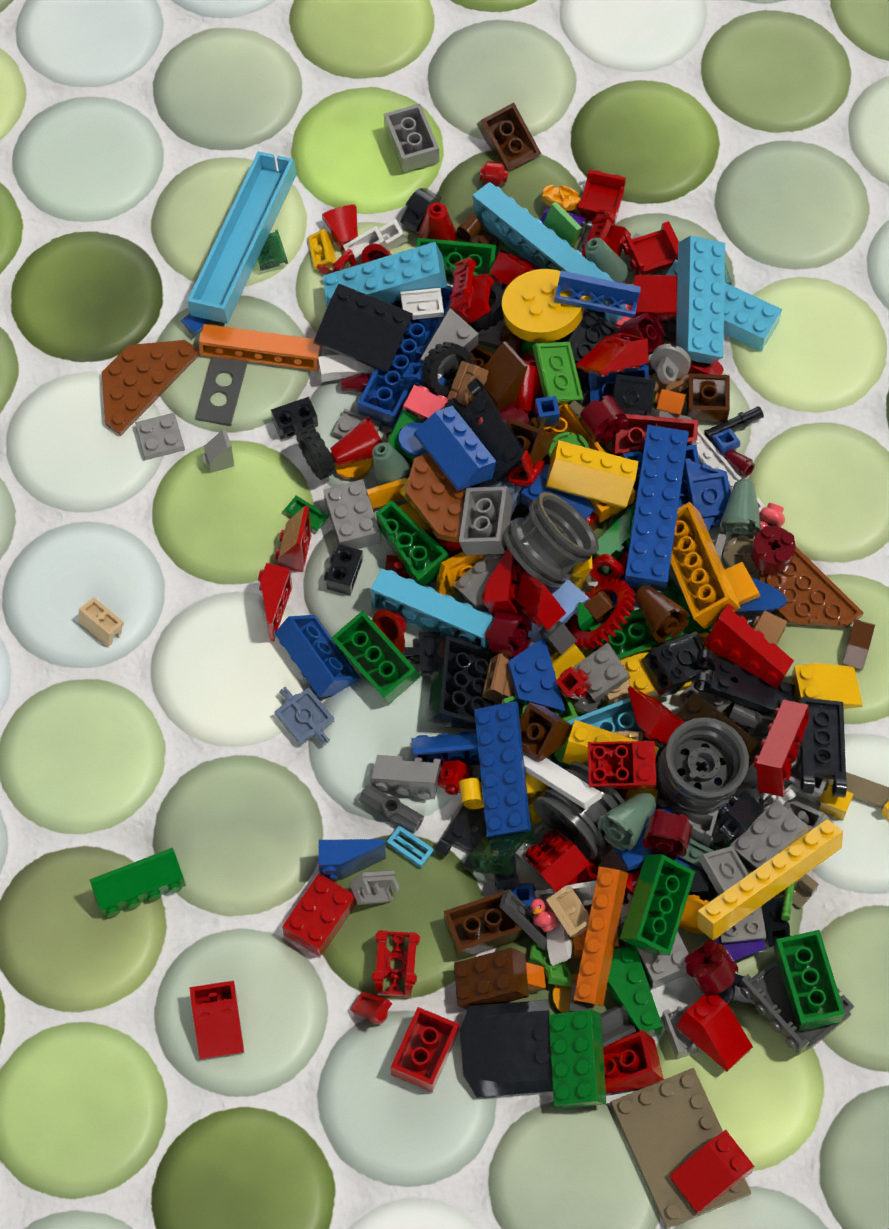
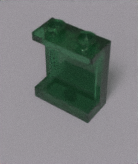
(494, 853)

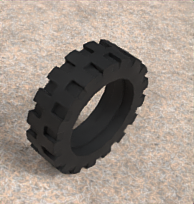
(495, 314)
(433, 362)
(315, 452)

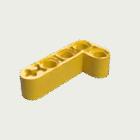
(472, 792)

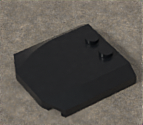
(507, 1048)

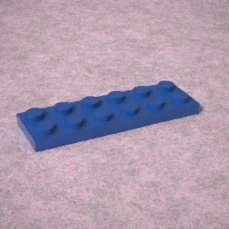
(502, 770)

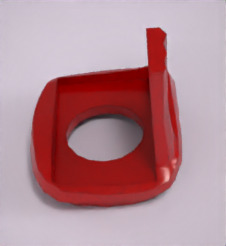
(340, 263)
(532, 473)
(607, 560)

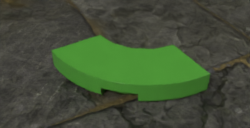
(557, 974)

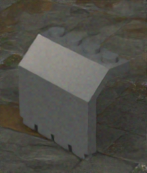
(771, 1000)

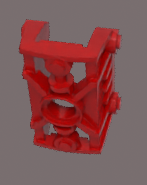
(600, 229)
(470, 292)
(385, 957)

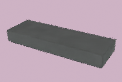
(523, 917)

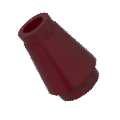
(355, 383)
(741, 464)

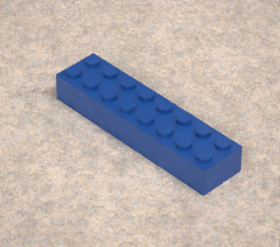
(388, 391)
(656, 507)

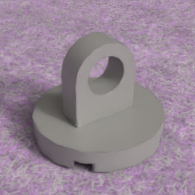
(670, 363)

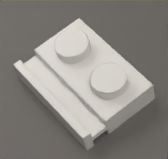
(423, 303)

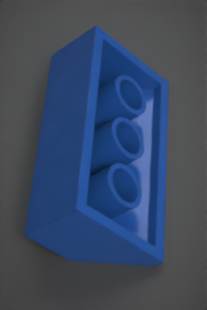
(455, 449)
(316, 655)
(447, 748)

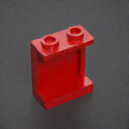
(601, 193)
(652, 251)
(657, 294)

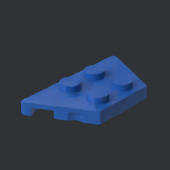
(707, 491)
(535, 678)

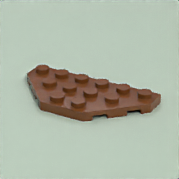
(140, 378)
(435, 498)
(811, 596)

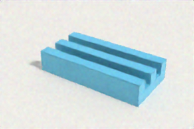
(424, 857)

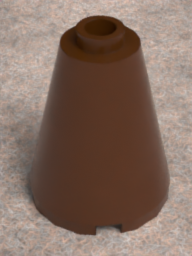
(661, 614)

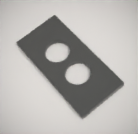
(221, 414)

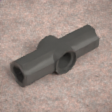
(754, 721)
(402, 815)

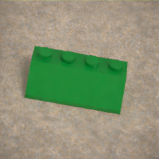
(137, 883)

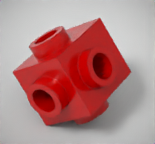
(567, 683)
(451, 774)

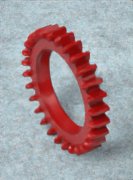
(625, 599)

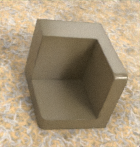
(803, 890)

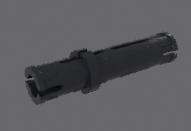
(741, 420)

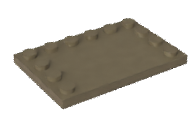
(663, 1131)

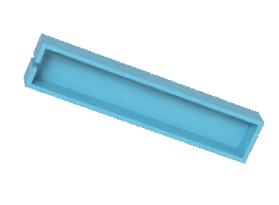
(242, 238)

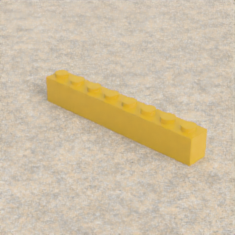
(769, 879)

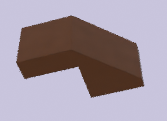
(859, 644)

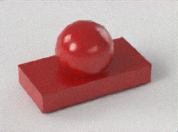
(371, 1007)

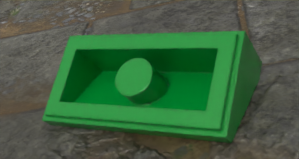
(585, 618)

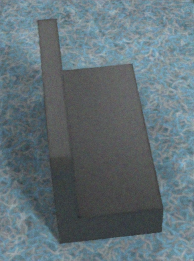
(615, 1025)

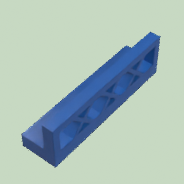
(597, 290)

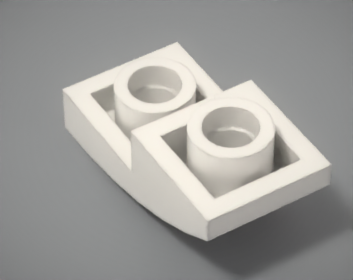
(559, 945)

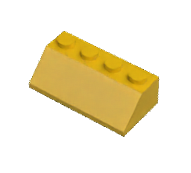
(591, 474)
(582, 734)

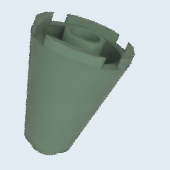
(606, 259)
(389, 464)
(742, 512)
(627, 821)

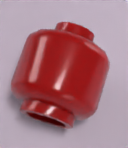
(494, 173)

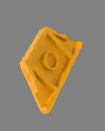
(452, 570)

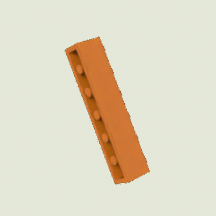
(259, 347)
(601, 936)

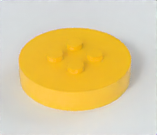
(531, 308)

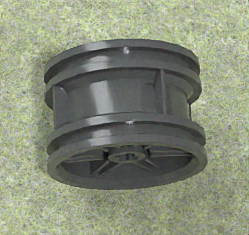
(551, 540)
(723, 744)
(572, 820)

